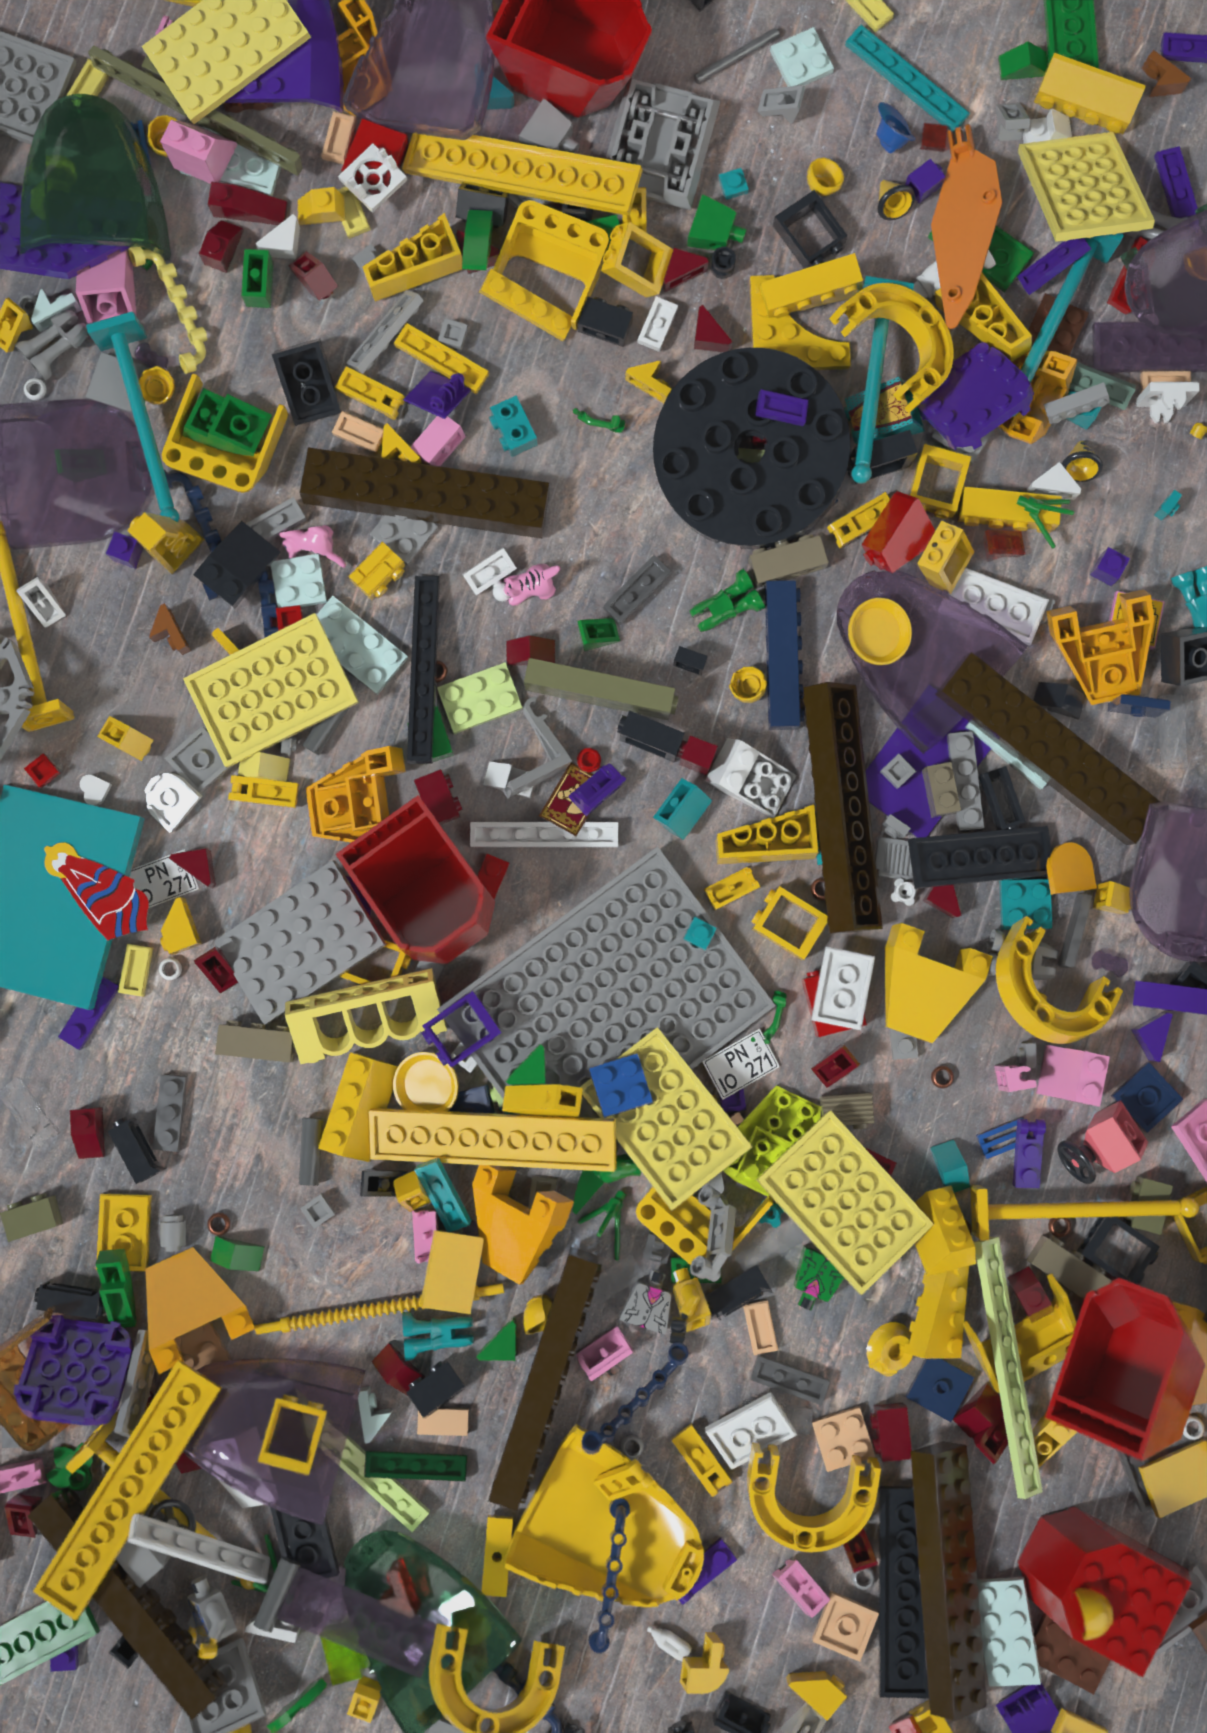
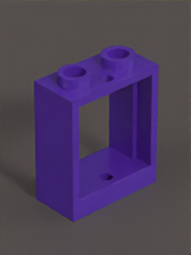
(483, 1016)

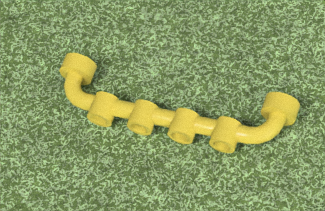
(176, 294)

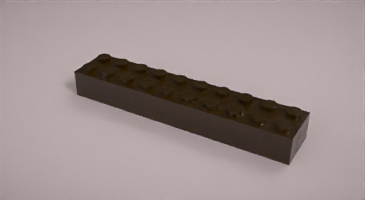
(425, 492)
(1047, 748)
(842, 808)
(542, 1385)
(948, 1580)
(139, 1616)

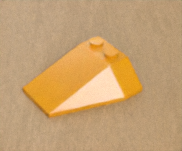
(1048, 384)

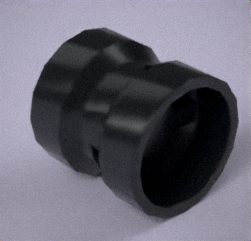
(723, 257)

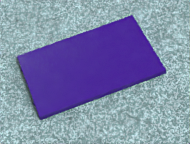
(910, 800)

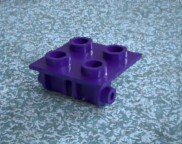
(438, 393)
(1029, 1710)

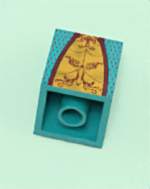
(891, 413)

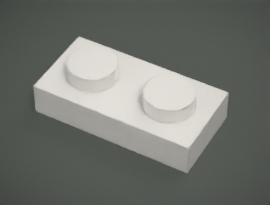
(657, 324)

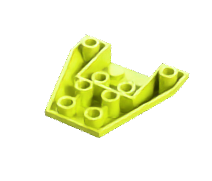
(771, 1131)

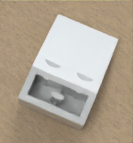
(750, 777)

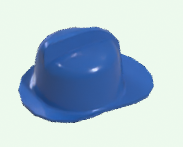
(892, 128)

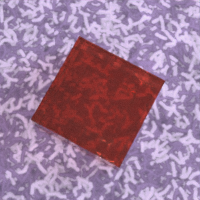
(933, 137)

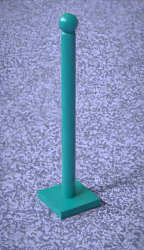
(1101, 249)
(117, 334)
(861, 472)

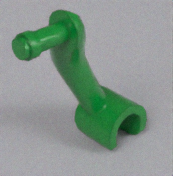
(616, 425)
(779, 999)

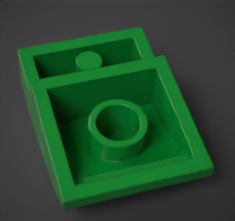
(226, 423)

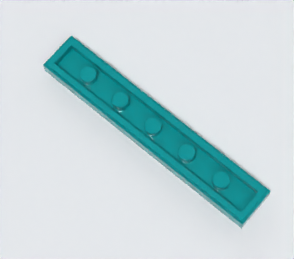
(906, 78)

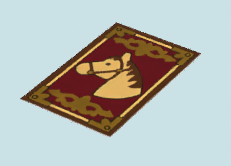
(560, 808)

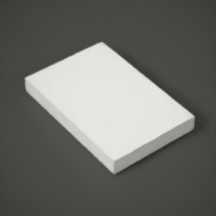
(843, 988)
(756, 1422)

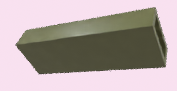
(600, 689)

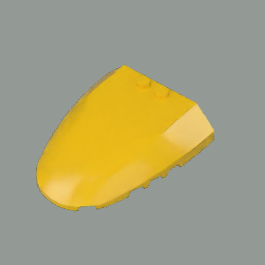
(569, 1527)

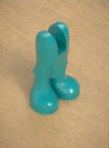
(1196, 605)
(441, 1334)

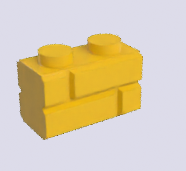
(377, 571)

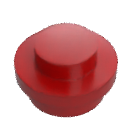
(589, 760)

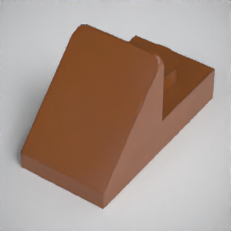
(1169, 77)
(166, 625)

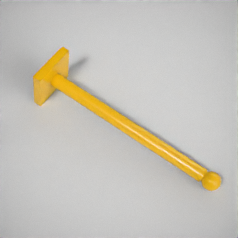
(42, 712)
(983, 1212)
(97, 1444)

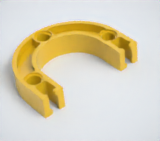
(921, 322)
(1031, 1009)
(824, 1530)
(515, 1717)

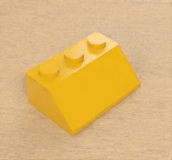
(948, 1241)

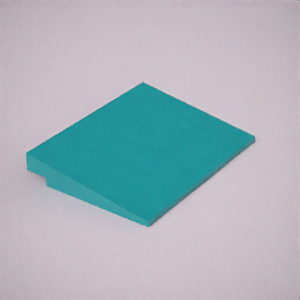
(44, 934)

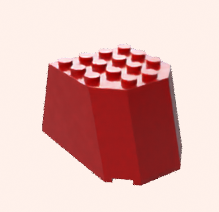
(569, 49)
(419, 885)
(1128, 1371)
(1083, 1552)

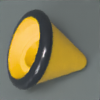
(894, 200)
(1083, 463)

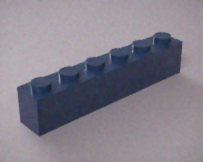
(782, 655)

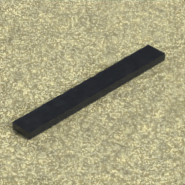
(423, 670)

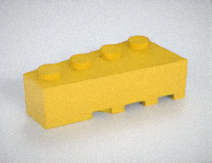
(415, 261)
(812, 286)
(993, 321)
(165, 539)
(773, 839)
(940, 1316)

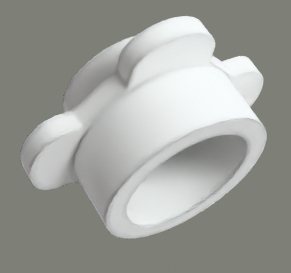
(897, 895)

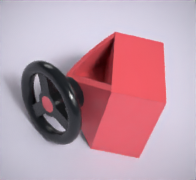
(1109, 1140)

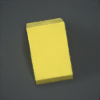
(265, 767)

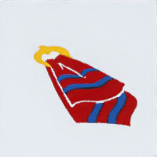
(99, 891)

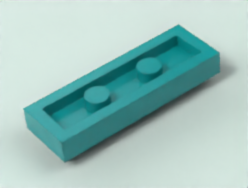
(443, 1195)

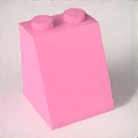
(197, 150)
(107, 288)
(1073, 1075)

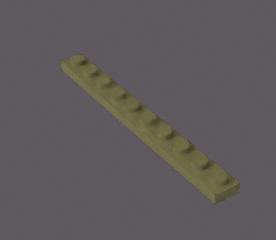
(222, 124)

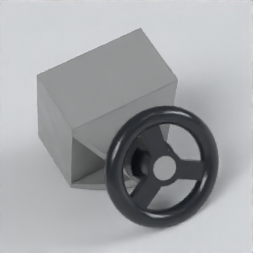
(143, 1562)

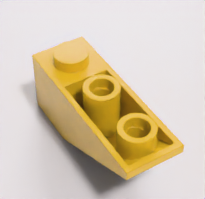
(543, 1100)
(1049, 1438)

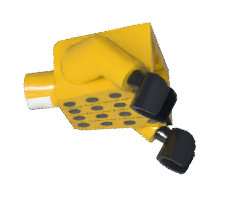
(691, 1306)

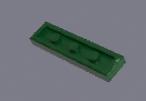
(415, 1466)

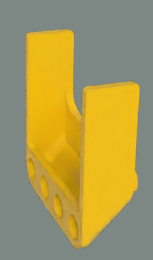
(556, 243)
(214, 465)
(688, 1224)
(1039, 1343)

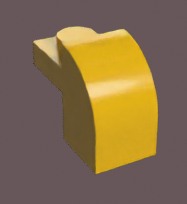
(707, 1672)

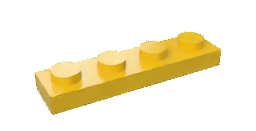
(526, 304)
(440, 357)

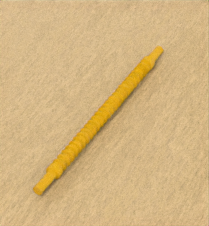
(286, 1324)

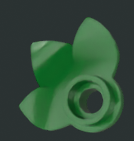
(62, 1477)

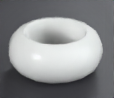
(29, 383)
(162, 965)
(1199, 1433)

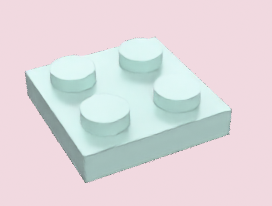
(802, 58)
(299, 581)

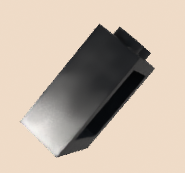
(796, 211)
(888, 455)
(650, 735)
(1097, 1235)

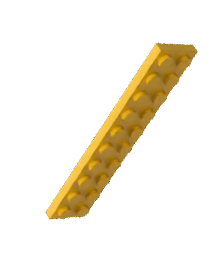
(526, 171)
(493, 1139)
(127, 1490)

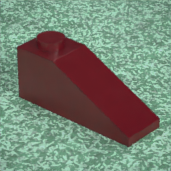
(244, 204)

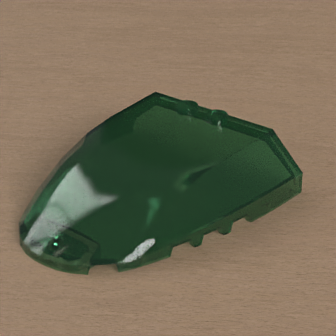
(90, 181)
(445, 1599)

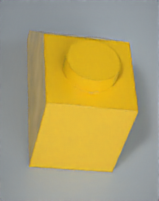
(321, 206)
(125, 738)
(1112, 898)
(179, 929)
(819, 1690)

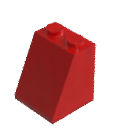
(898, 533)

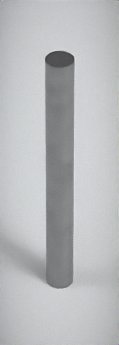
(736, 55)

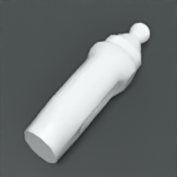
(670, 1643)

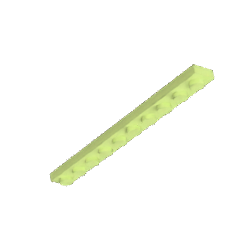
(1008, 1368)

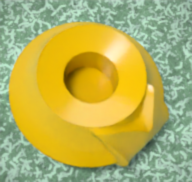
(887, 1347)

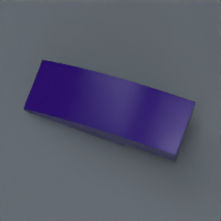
(1170, 997)

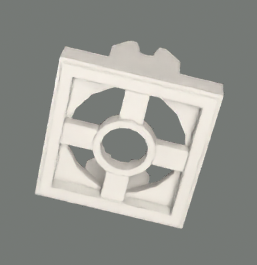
(372, 153)
(1164, 396)

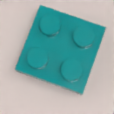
(1024, 899)

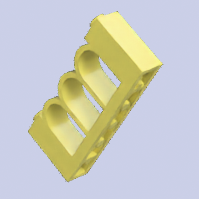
(313, 1044)

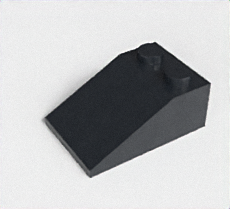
(306, 381)
(237, 564)
(1184, 656)

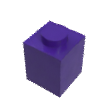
(926, 180)
(124, 550)
(1109, 566)

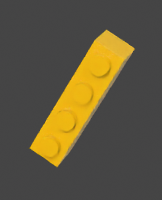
(1000, 509)

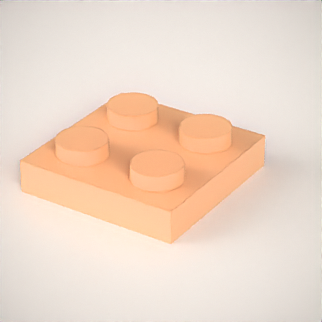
(841, 1437)
(845, 1626)

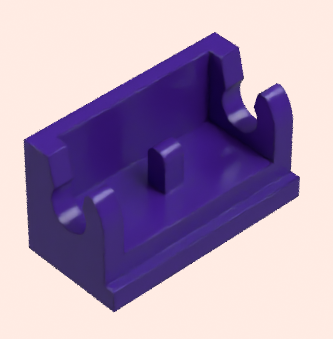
(597, 789)

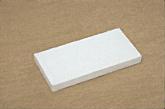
(1008, 605)

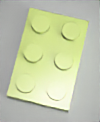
(479, 698)

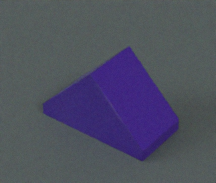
(1153, 1035)

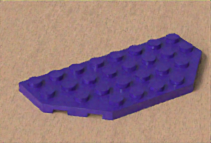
(51, 259)

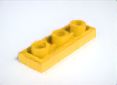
(497, 1540)

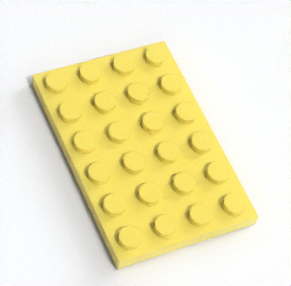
(222, 49)
(1085, 186)
(270, 690)
(682, 1134)
(845, 1202)

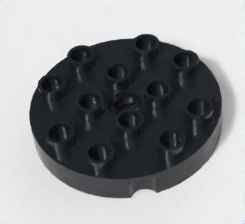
(701, 437)

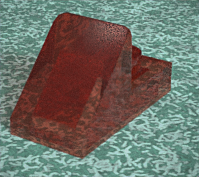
(1003, 544)
(402, 1594)

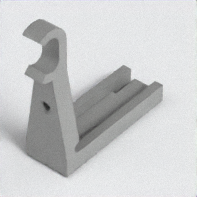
(556, 753)

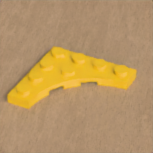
(789, 337)

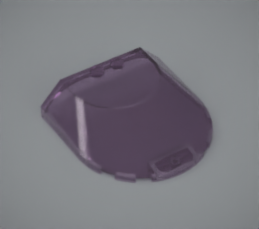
(68, 472)
(1171, 881)

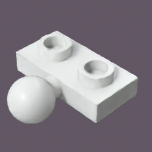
(489, 573)

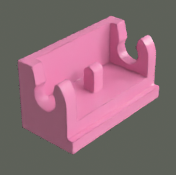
(438, 441)
(1009, 1078)
(423, 1228)
(604, 1353)
(22, 1475)
(801, 1587)

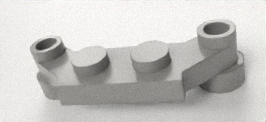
(720, 1235)

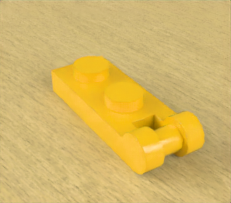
(369, 392)
(858, 521)
(264, 791)
(701, 1459)
(623, 1480)

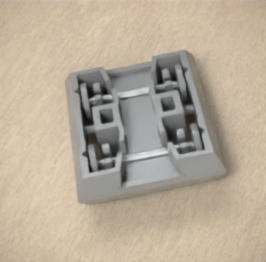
(664, 138)

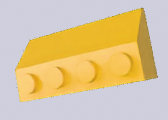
(1089, 94)
(363, 1087)

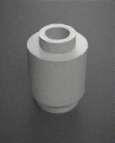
(173, 1232)

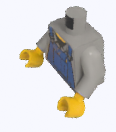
(209, 1616)

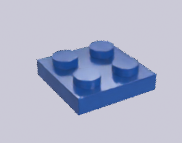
(621, 1085)

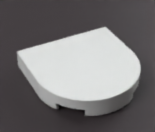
(170, 799)

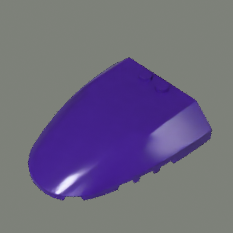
(310, 71)

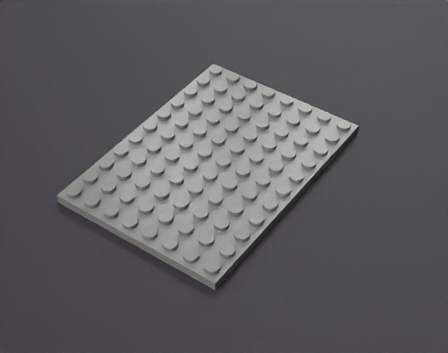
(608, 981)

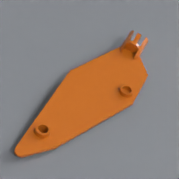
(964, 223)

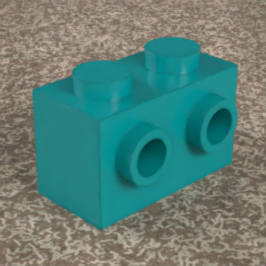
(513, 426)
(684, 810)

